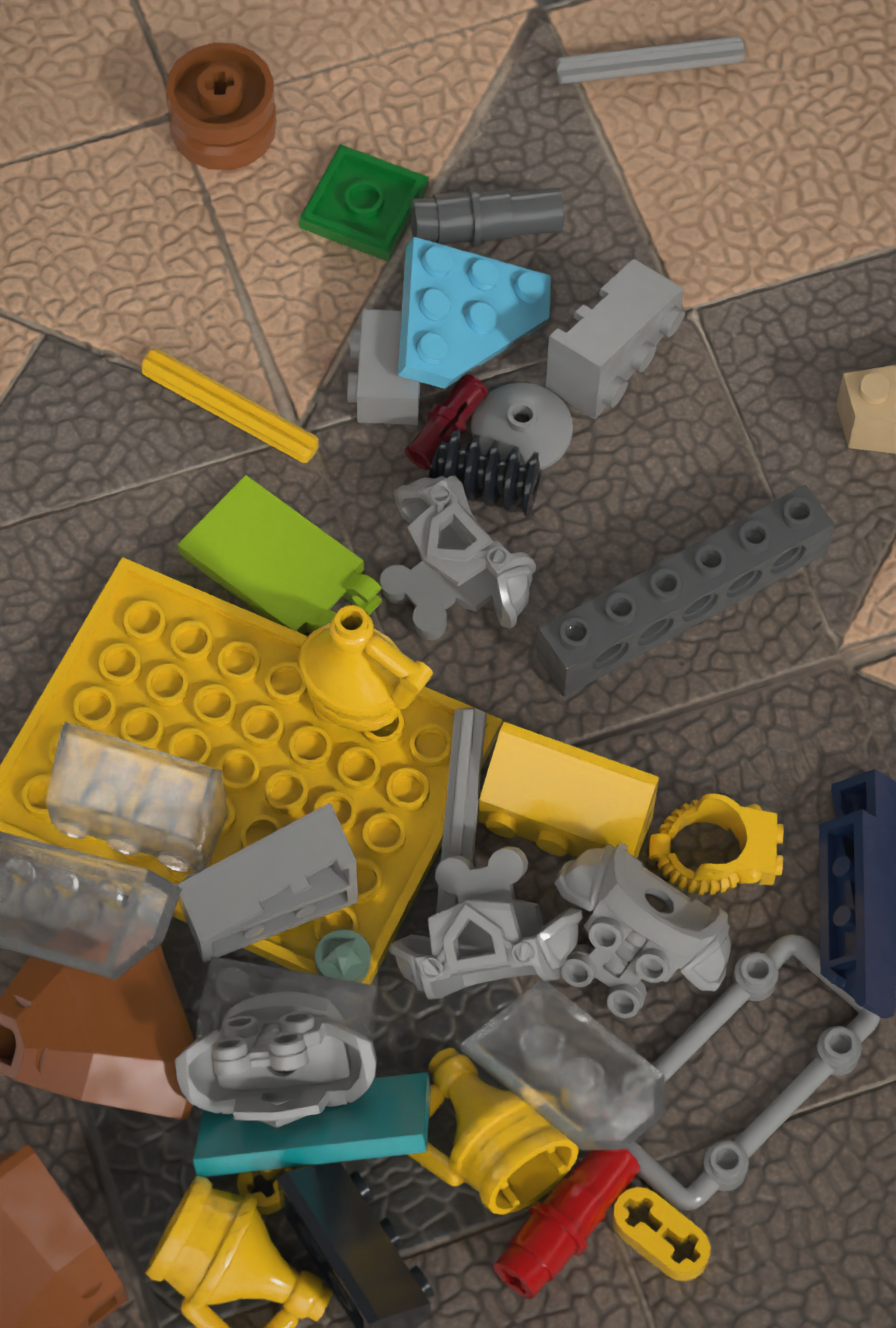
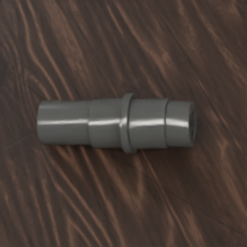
(486, 215)

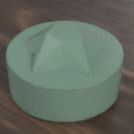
(343, 956)

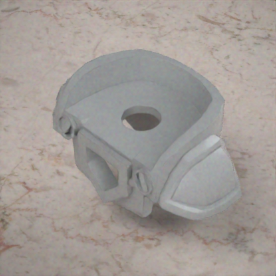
(456, 560)
(487, 931)
(632, 936)
(281, 1030)

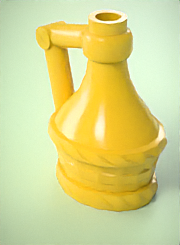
(358, 672)
(498, 1139)
(223, 1253)

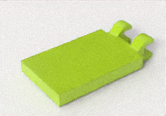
(277, 560)

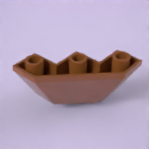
(97, 1035)
(48, 1257)

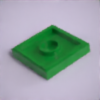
(363, 202)

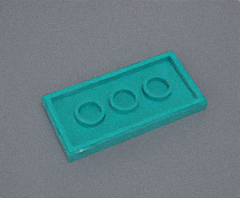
(380, 1123)

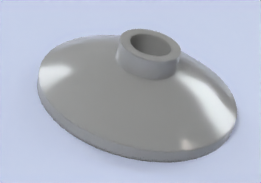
(546, 433)

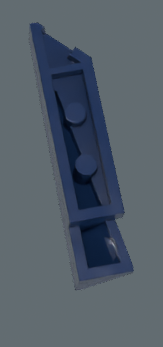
(860, 891)

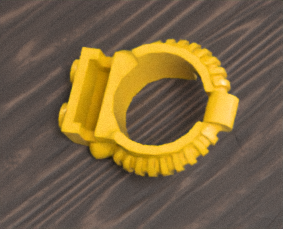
(754, 830)

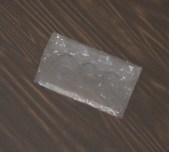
(80, 907)

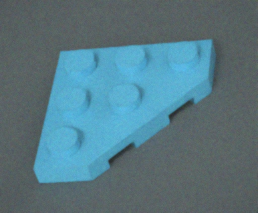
(463, 310)

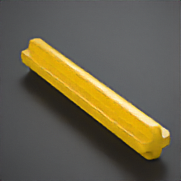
(230, 405)

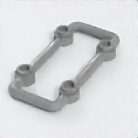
(835, 1054)

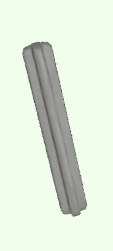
(649, 60)
(462, 791)

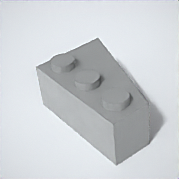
(613, 339)
(271, 885)

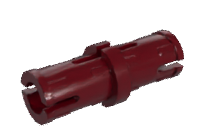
(445, 419)

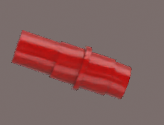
(565, 1220)

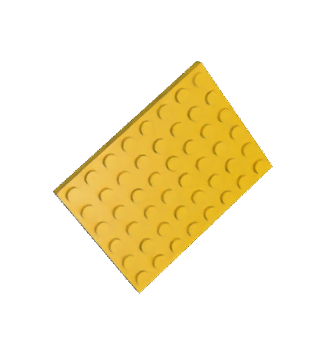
(227, 693)

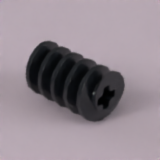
(489, 472)

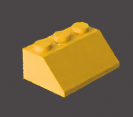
(564, 795)

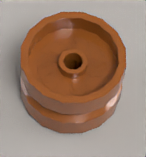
(221, 106)

